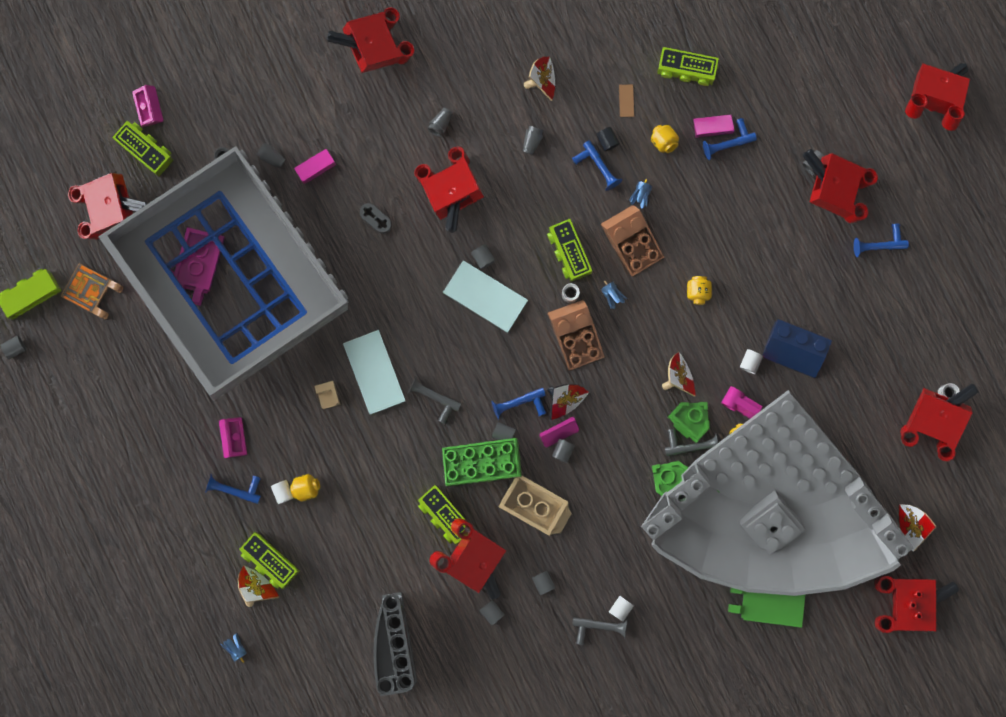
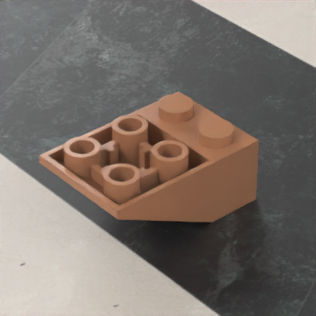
(632, 240)
(576, 334)

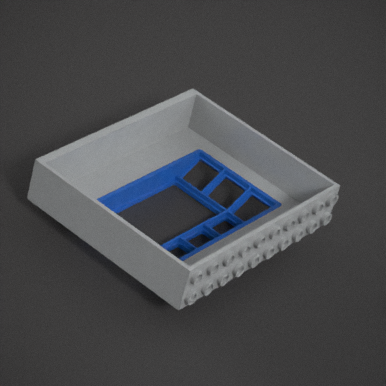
(268, 233)

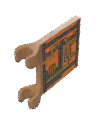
(88, 288)

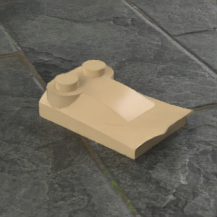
(536, 506)

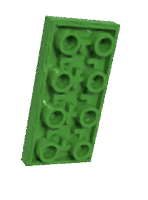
(481, 462)

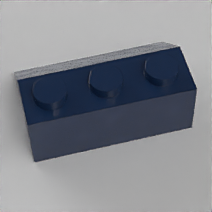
(796, 348)

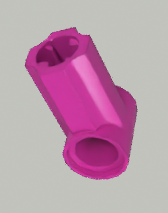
(737, 401)

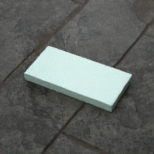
(485, 296)
(374, 372)

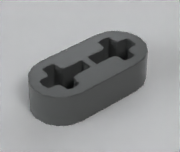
(372, 221)

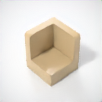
(327, 394)

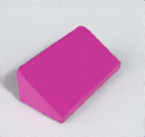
(147, 105)
(713, 126)
(315, 166)
(559, 431)
(232, 437)

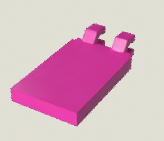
(198, 269)

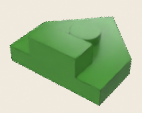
(691, 419)
(667, 476)

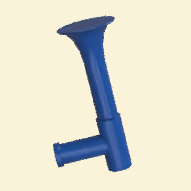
(745, 138)
(590, 151)
(896, 244)
(532, 396)
(249, 496)

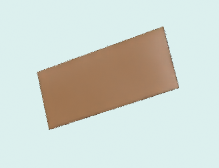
(626, 100)

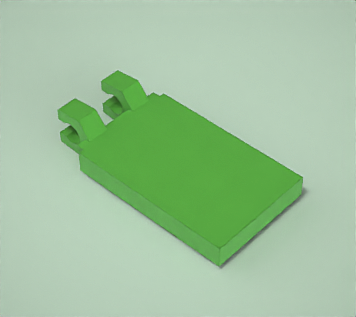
(770, 608)

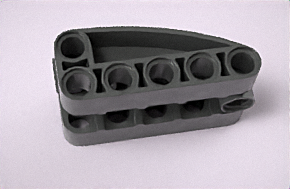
(387, 652)

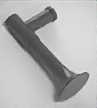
(449, 403)
(680, 449)
(587, 623)

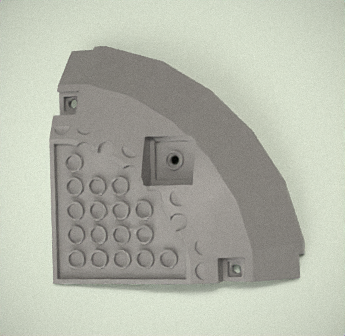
(786, 476)

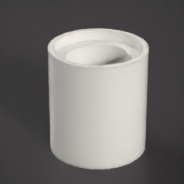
(570, 286)
(751, 361)
(953, 387)
(282, 492)
(621, 608)

